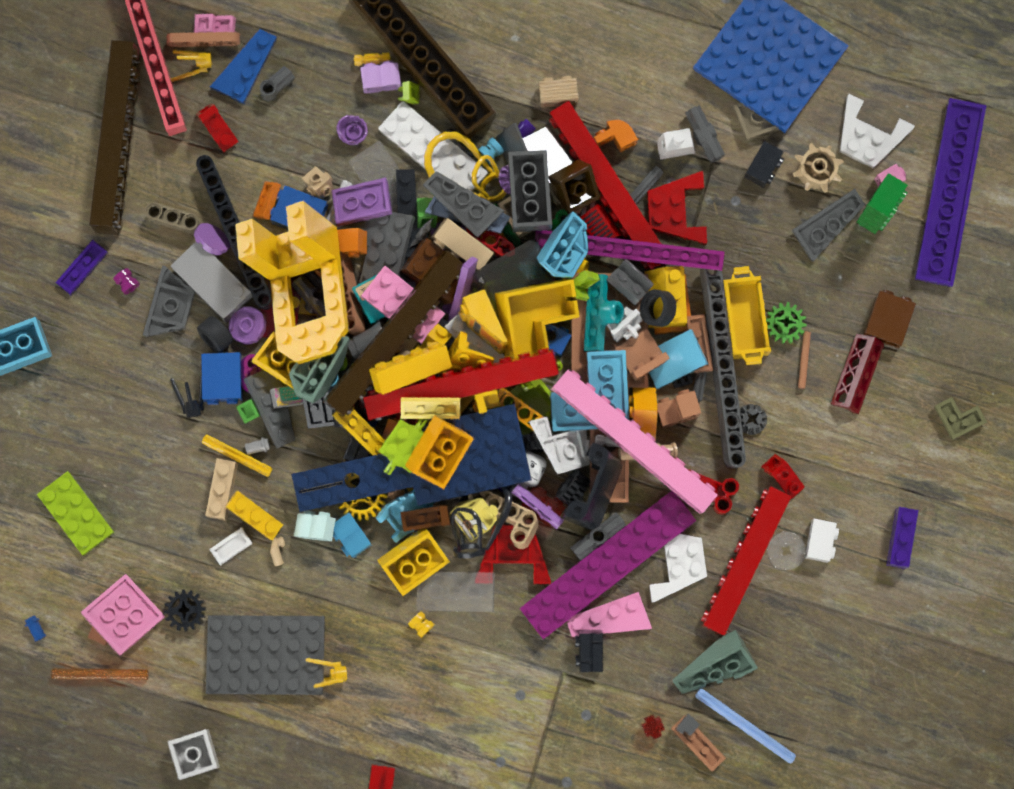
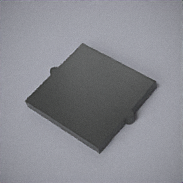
(511, 140)

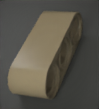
(166, 211)

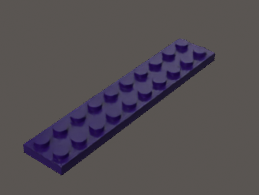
(950, 192)

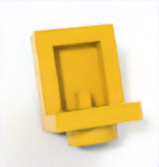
(437, 334)

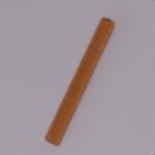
(100, 674)

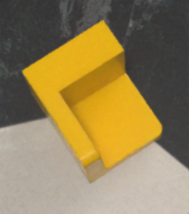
(487, 400)

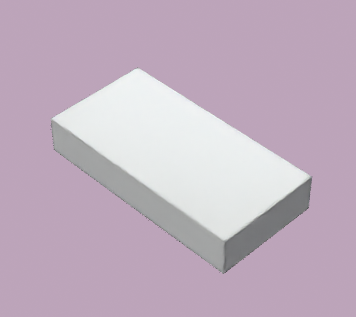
(231, 546)

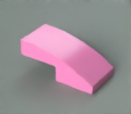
(214, 23)

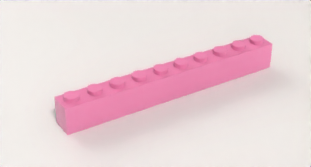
(634, 441)

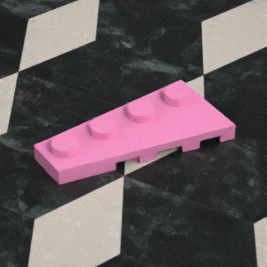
(613, 617)

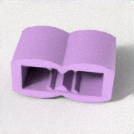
(380, 77)

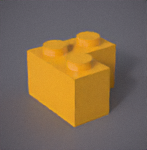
(644, 409)

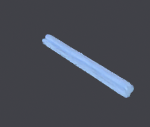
(745, 725)

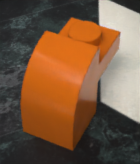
(619, 132)

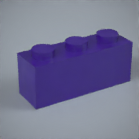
(902, 538)

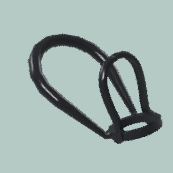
(481, 548)

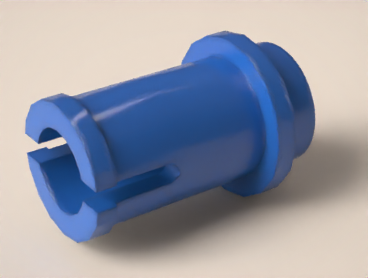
(35, 628)

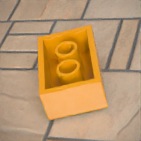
(439, 452)

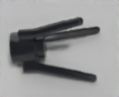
(192, 408)

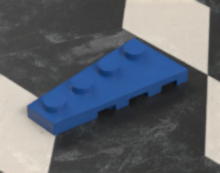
(245, 68)

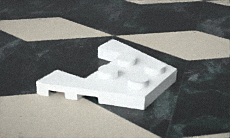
(866, 142)
(564, 450)
(684, 565)

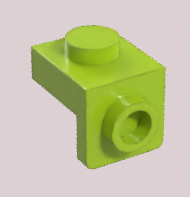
(582, 282)

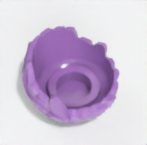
(352, 129)

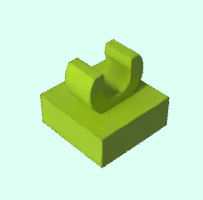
(410, 92)

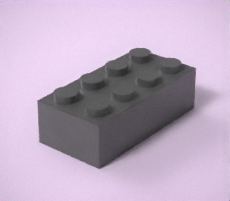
(530, 190)

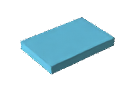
(684, 359)

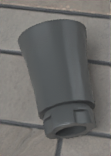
(362, 340)

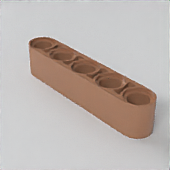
(355, 314)

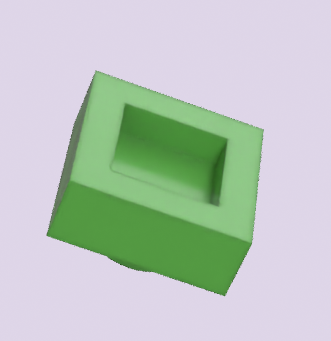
(248, 411)

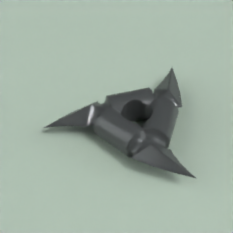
(422, 233)

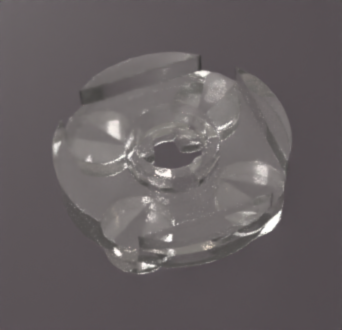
(797, 550)

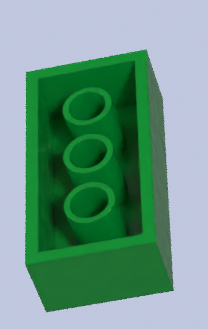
(883, 204)

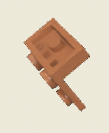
(642, 355)

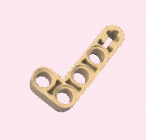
(518, 520)

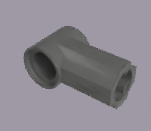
(277, 82)

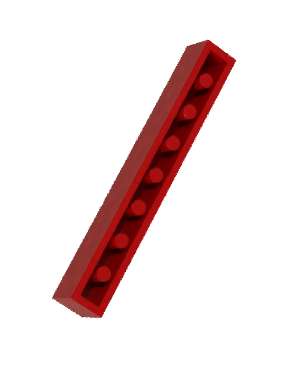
(746, 560)

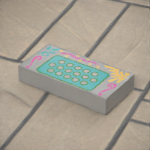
(284, 397)

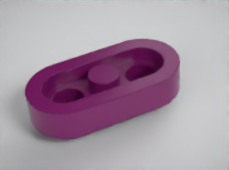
(246, 371)

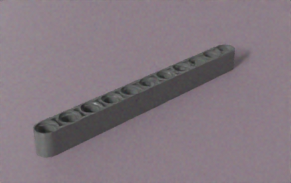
(719, 373)

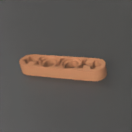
(203, 39)

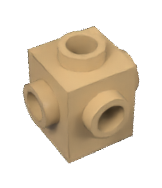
(318, 183)

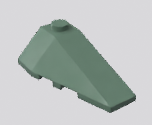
(722, 660)

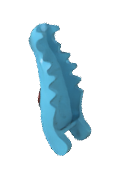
(392, 514)

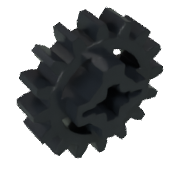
(177, 610)

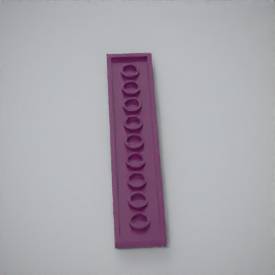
(607, 564)

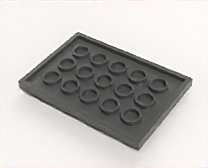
(265, 654)

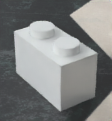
(821, 540)

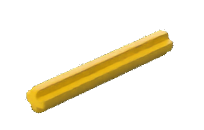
(237, 455)

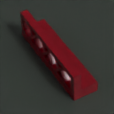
(861, 373)

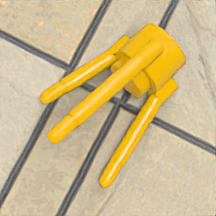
(202, 59)
(337, 674)

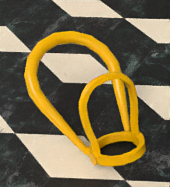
(481, 160)

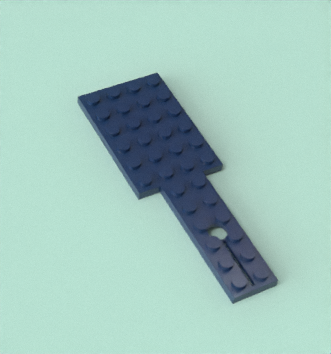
(491, 462)

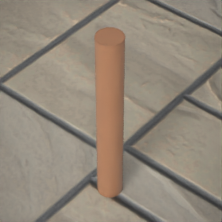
(804, 360)

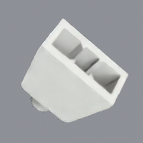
(676, 144)

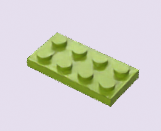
(75, 513)

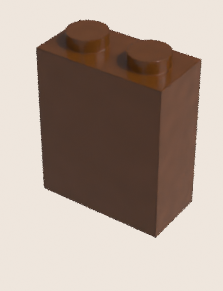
(889, 318)

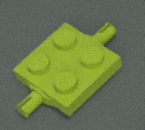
(401, 444)

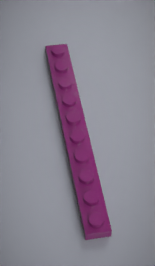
(648, 252)

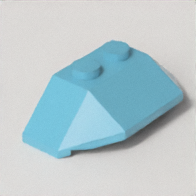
(565, 247)

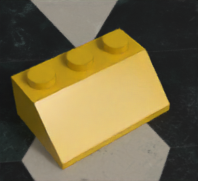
(673, 281)
(274, 361)
(413, 561)

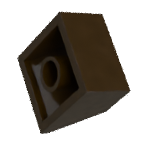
(574, 186)

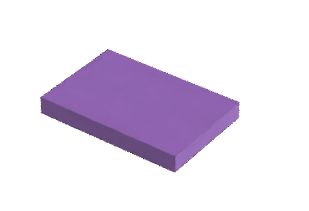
(361, 202)

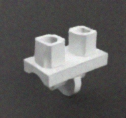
(627, 327)

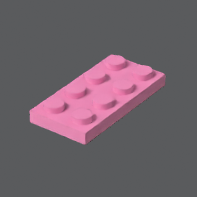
(387, 294)

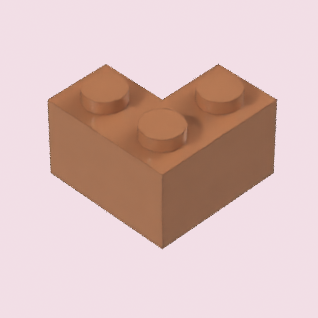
(678, 410)

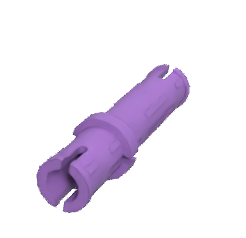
(540, 508)

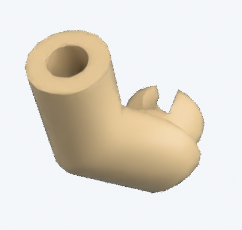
(275, 550)

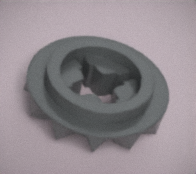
(761, 419)

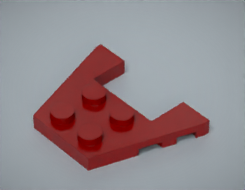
(668, 208)
(504, 552)

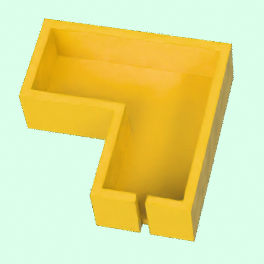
(527, 311)

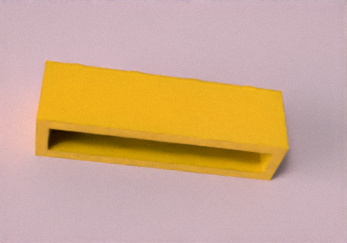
(410, 368)

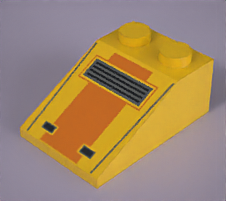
(482, 320)

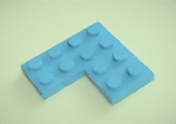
(608, 376)

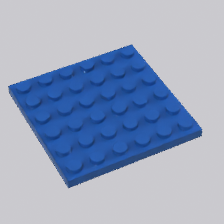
(770, 59)

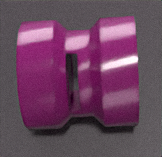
(127, 283)

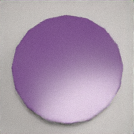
(212, 239)
(247, 325)

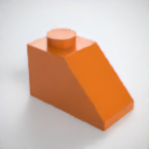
(352, 242)

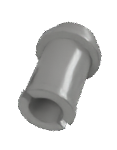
(257, 446)

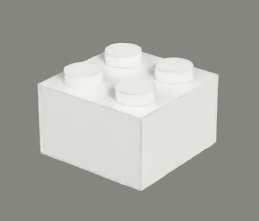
(193, 754)

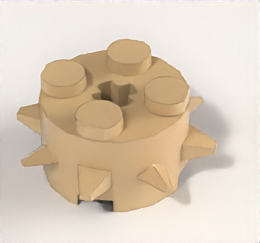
(818, 157)

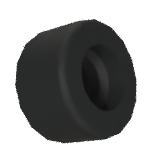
(215, 334)

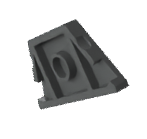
(169, 305)

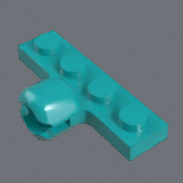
(599, 314)

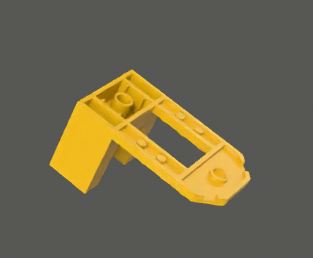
(304, 248)

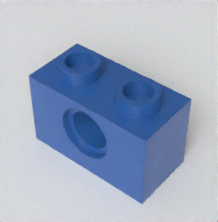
(561, 340)

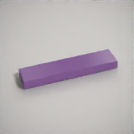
(463, 286)

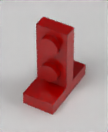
(217, 127)

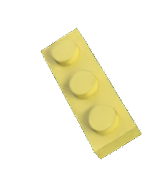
(428, 407)

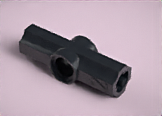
(313, 297)

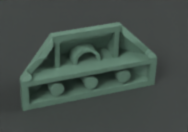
(315, 377)

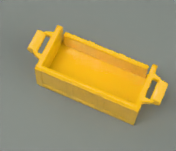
(746, 317)

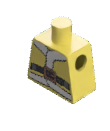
(467, 521)

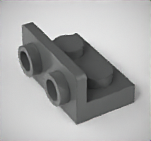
(630, 282)

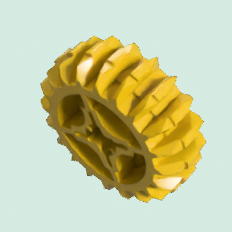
(350, 508)

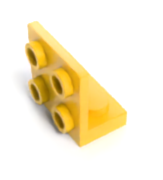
(462, 356)

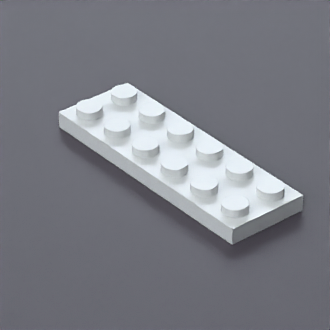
(412, 136)

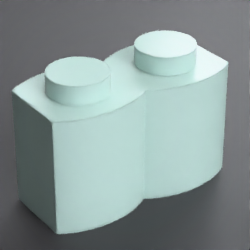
(314, 526)

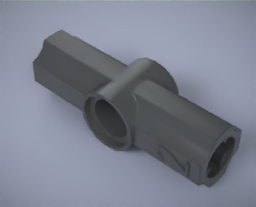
(705, 134)
(607, 528)

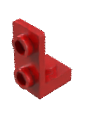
(784, 475)

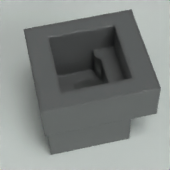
(687, 725)

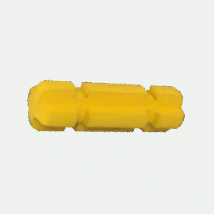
(371, 58)

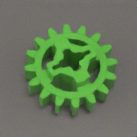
(793, 323)

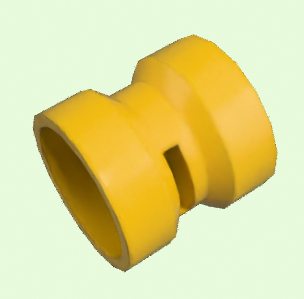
(421, 624)

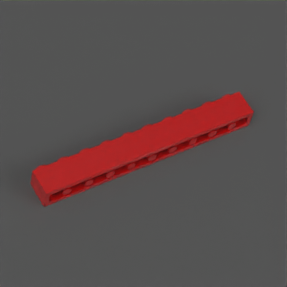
(608, 183)
(467, 381)

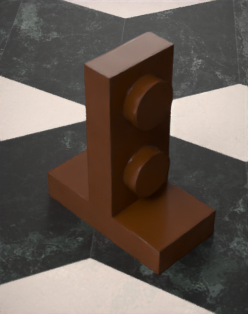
(425, 518)

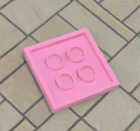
(122, 615)

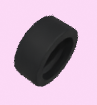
(647, 305)

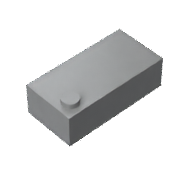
(211, 281)

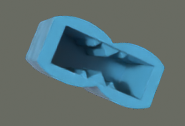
(351, 536)

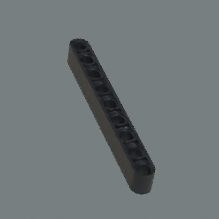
(229, 225)

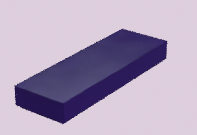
(81, 267)

